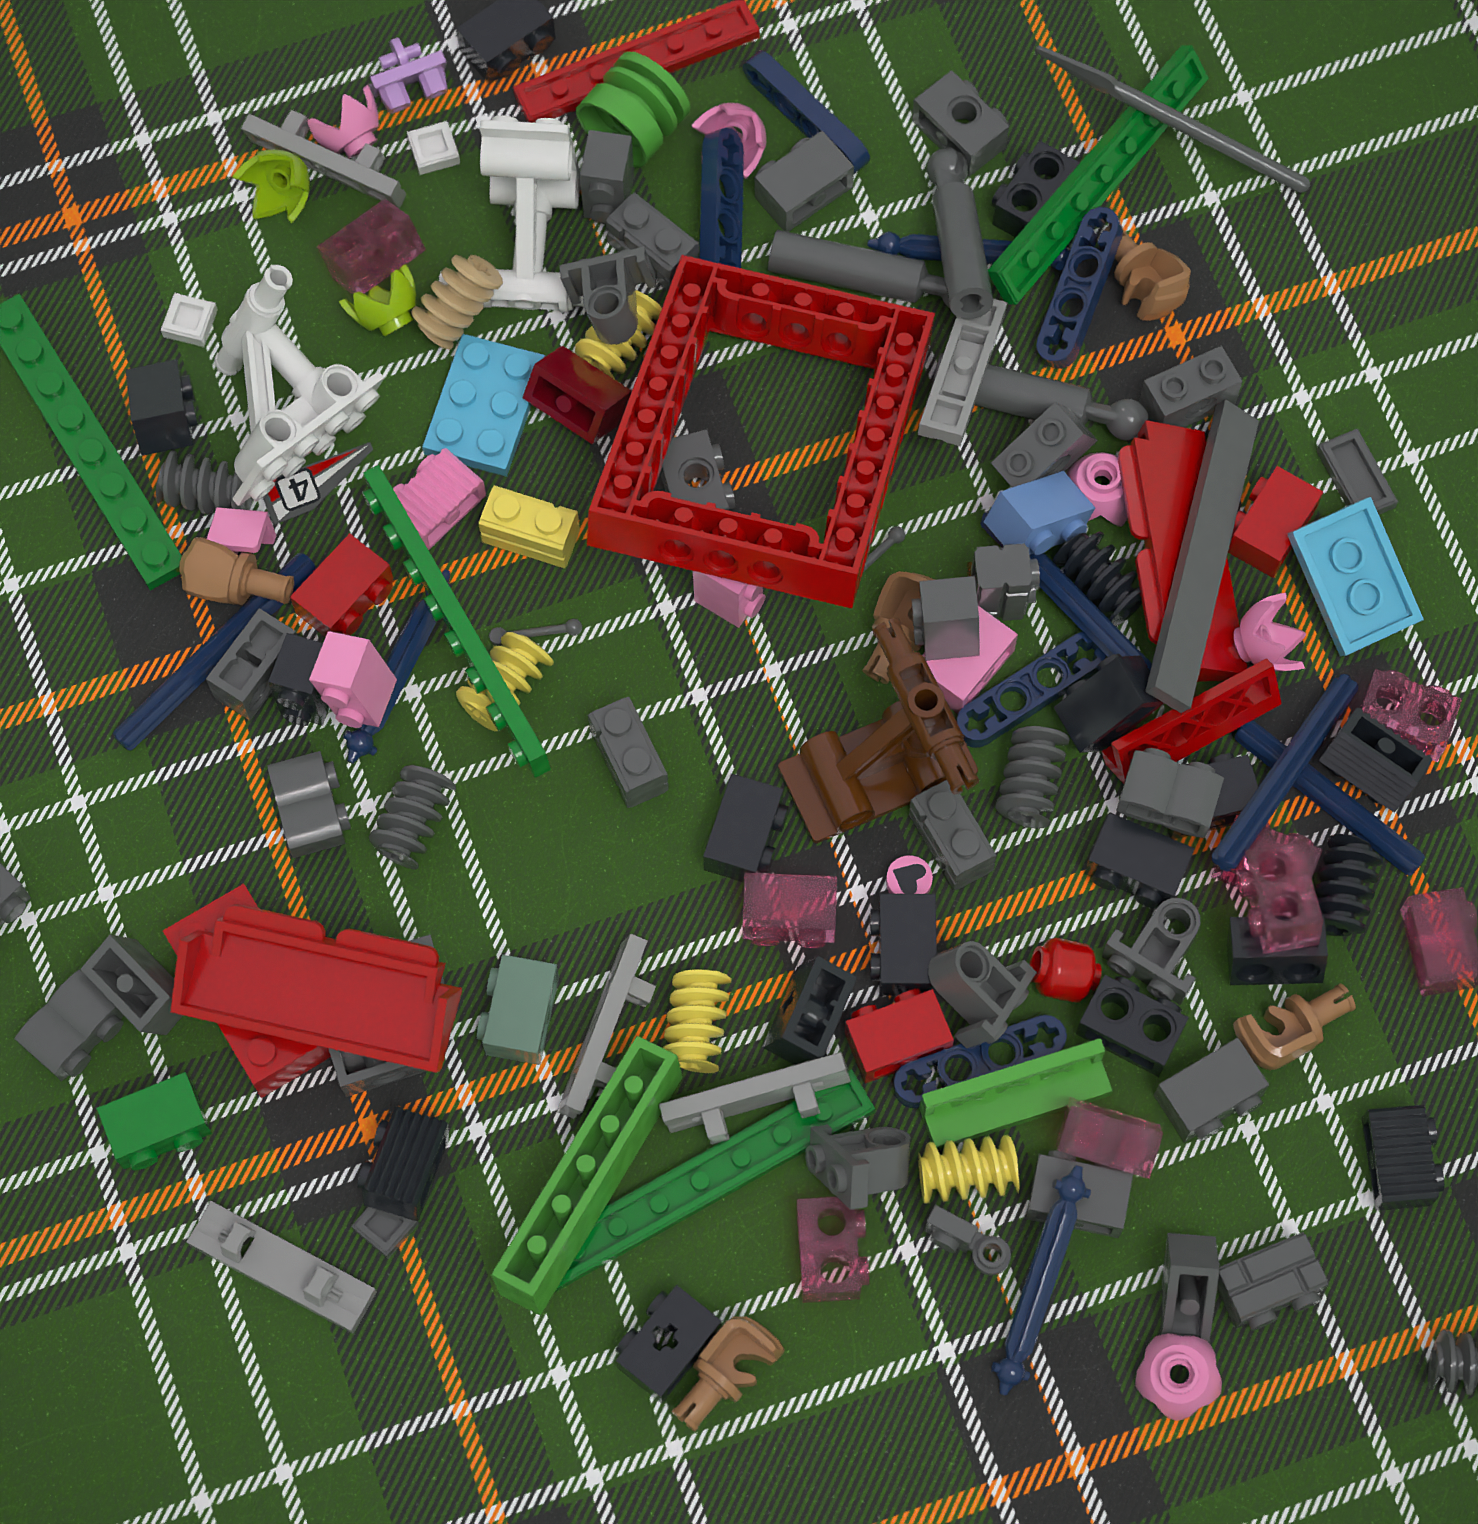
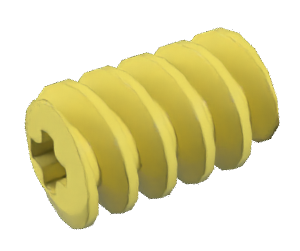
(608, 356)
(514, 662)
(693, 1018)
(968, 1168)

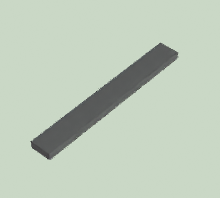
(1202, 557)

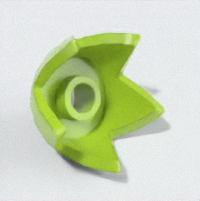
(279, 180)
(382, 307)

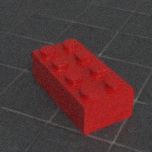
(265, 1058)

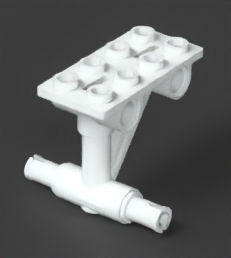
(535, 172)
(324, 401)

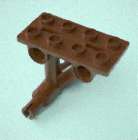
(888, 762)

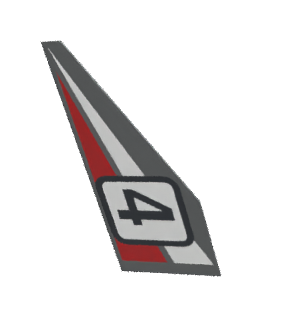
(311, 484)

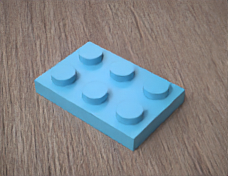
(482, 405)
(1355, 576)

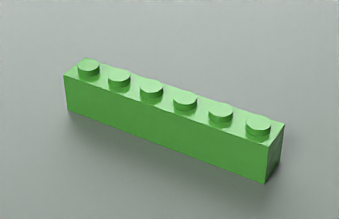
(587, 1176)

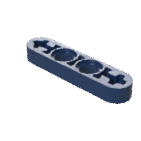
(802, 107)
(724, 161)
(1074, 286)
(1027, 684)
(978, 1057)

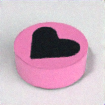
(909, 876)

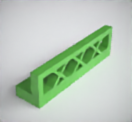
(1015, 1094)

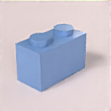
(1040, 513)

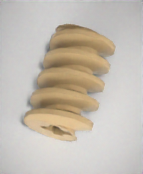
(457, 300)

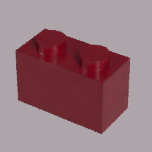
(577, 394)

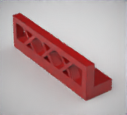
(1208, 719)

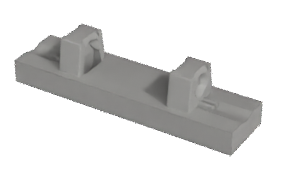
(357, 174)
(961, 375)
(619, 987)
(763, 1090)
(282, 1267)

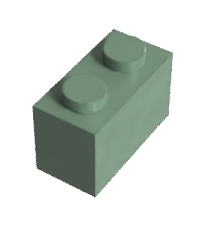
(519, 1009)

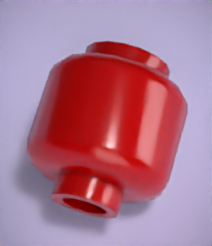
(1065, 969)

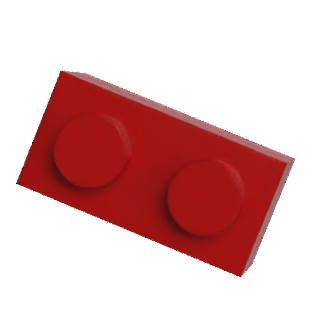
(1278, 508)
(343, 588)
(897, 1033)

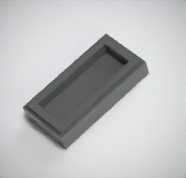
(1356, 471)

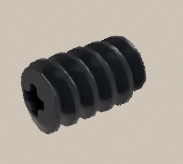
(1100, 576)
(1344, 885)

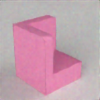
(241, 529)

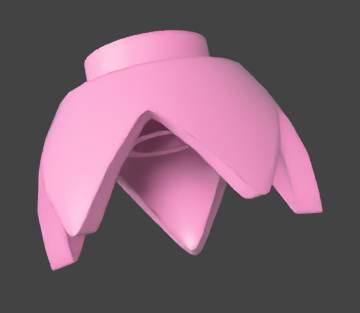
(743, 117)
(355, 130)
(1107, 499)
(1262, 638)
(1175, 1399)

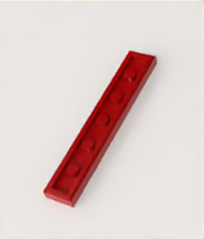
(670, 47)

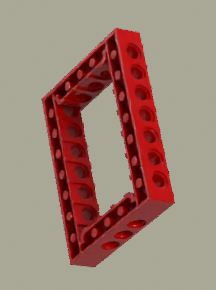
(783, 313)

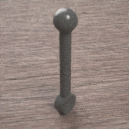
(895, 535)
(572, 627)

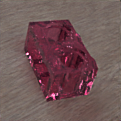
(371, 247)
(1411, 701)
(1289, 897)
(1109, 1137)
(820, 1249)

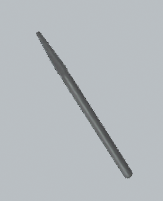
(1108, 84)

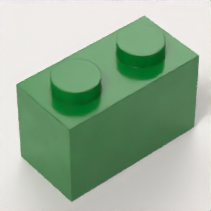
(154, 1122)

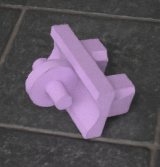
(391, 83)

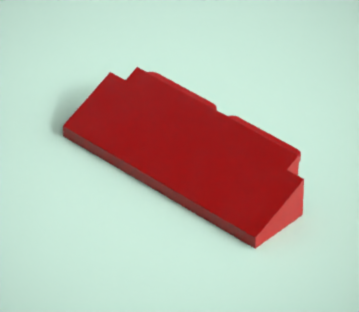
(1158, 490)
(338, 993)

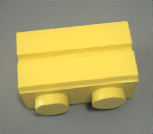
(529, 526)

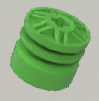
(635, 101)

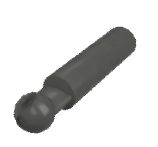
(959, 235)
(853, 268)
(1032, 395)

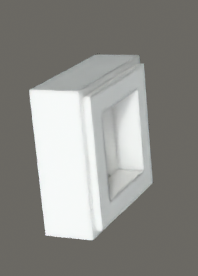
(433, 147)
(189, 320)

